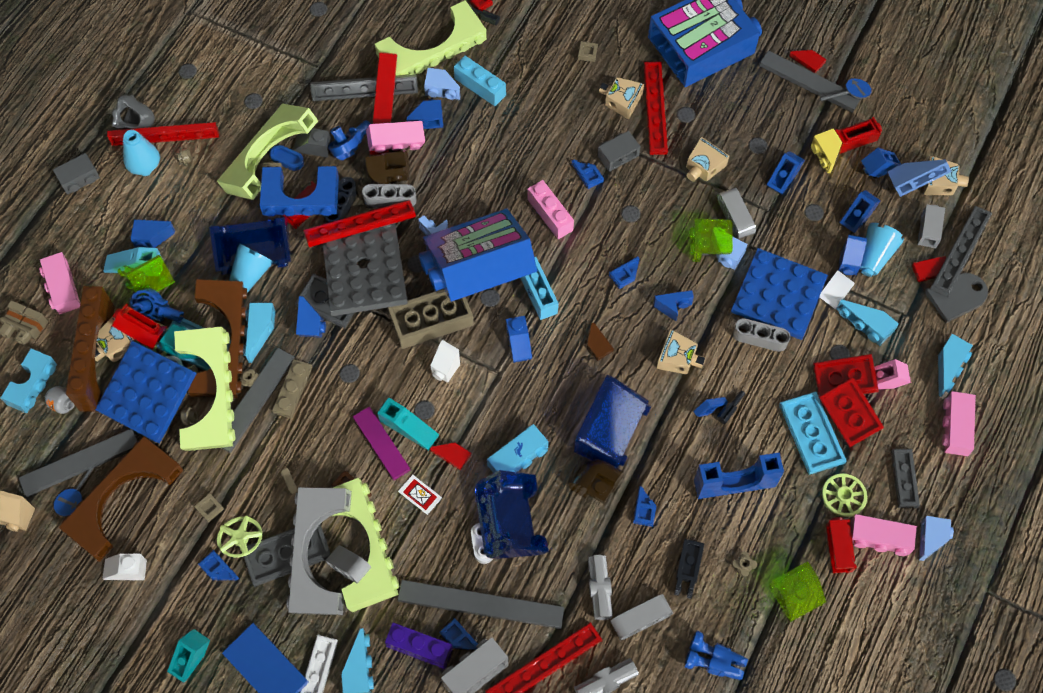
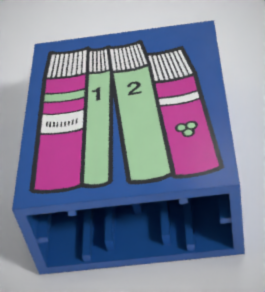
(703, 37)
(477, 255)

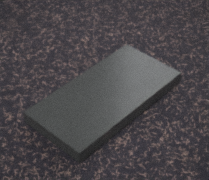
(273, 555)

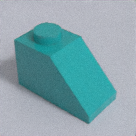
(188, 655)

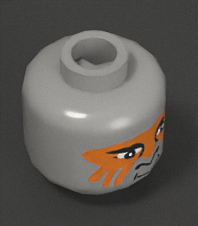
(58, 400)

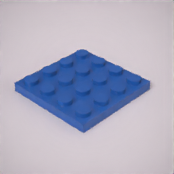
(779, 293)
(146, 391)

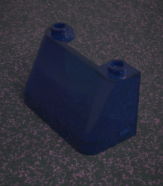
(264, 237)
(611, 422)
(507, 516)

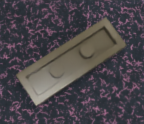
(292, 389)

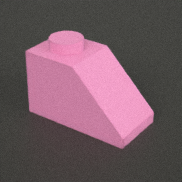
(892, 374)

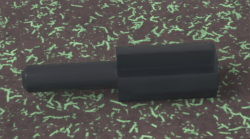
(487, 16)
(729, 409)

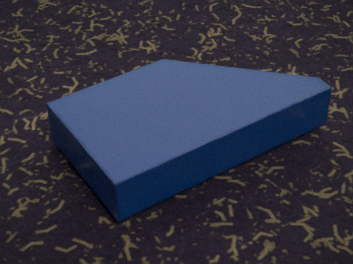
(588, 173)
(625, 273)
(709, 406)
(644, 509)
(217, 568)
(458, 636)

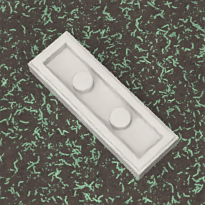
(319, 664)

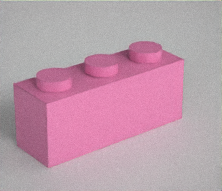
(395, 136)
(550, 209)
(59, 283)
(959, 423)
(883, 535)

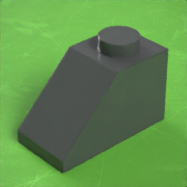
(313, 143)

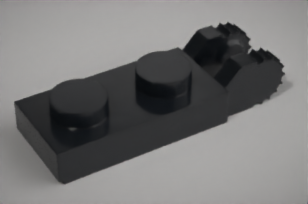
(689, 565)

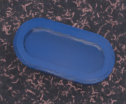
(287, 157)

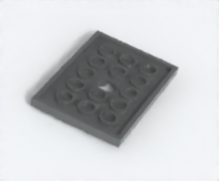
(368, 288)

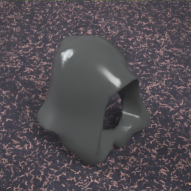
(137, 115)

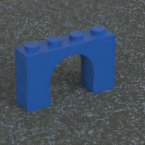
(321, 201)
(762, 475)

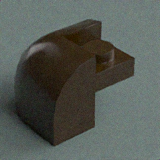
(388, 166)
(596, 479)

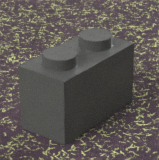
(618, 151)
(76, 173)

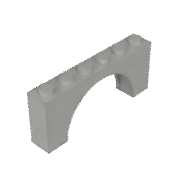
(313, 508)

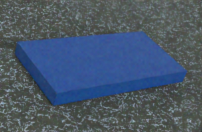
(264, 663)

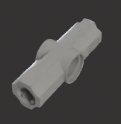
(600, 587)
(609, 678)

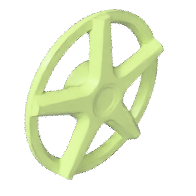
(240, 536)

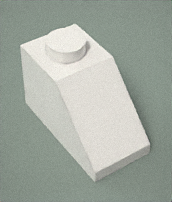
(445, 362)
(125, 567)

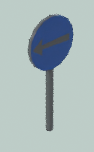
(854, 87)
(67, 500)

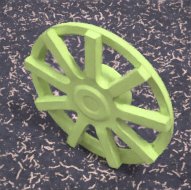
(844, 495)

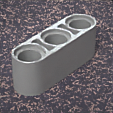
(380, 192)
(737, 212)
(771, 333)
(348, 564)
(641, 617)

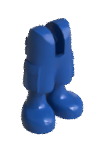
(720, 660)

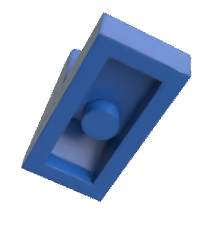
(669, 302)

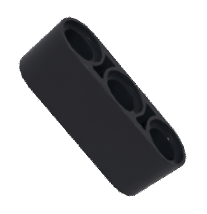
(344, 196)

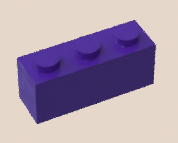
(418, 645)

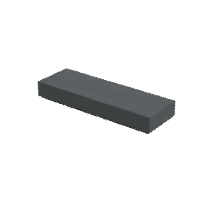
(905, 478)

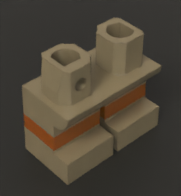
(22, 320)

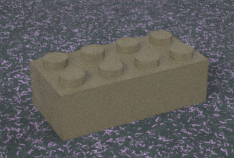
(429, 318)

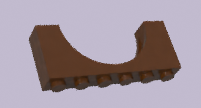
(228, 299)
(82, 381)
(85, 522)

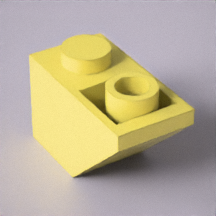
(826, 147)

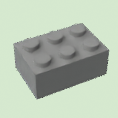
(475, 668)

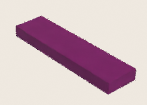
(381, 443)

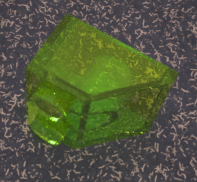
(798, 591)

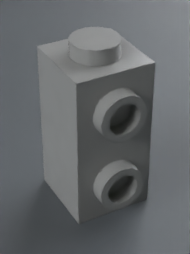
(931, 226)

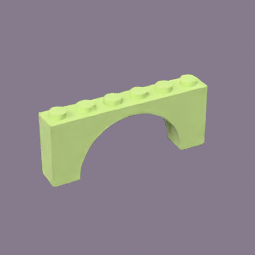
(466, 34)
(286, 121)
(216, 427)
(378, 582)

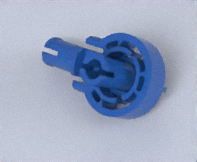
(346, 144)
(155, 305)

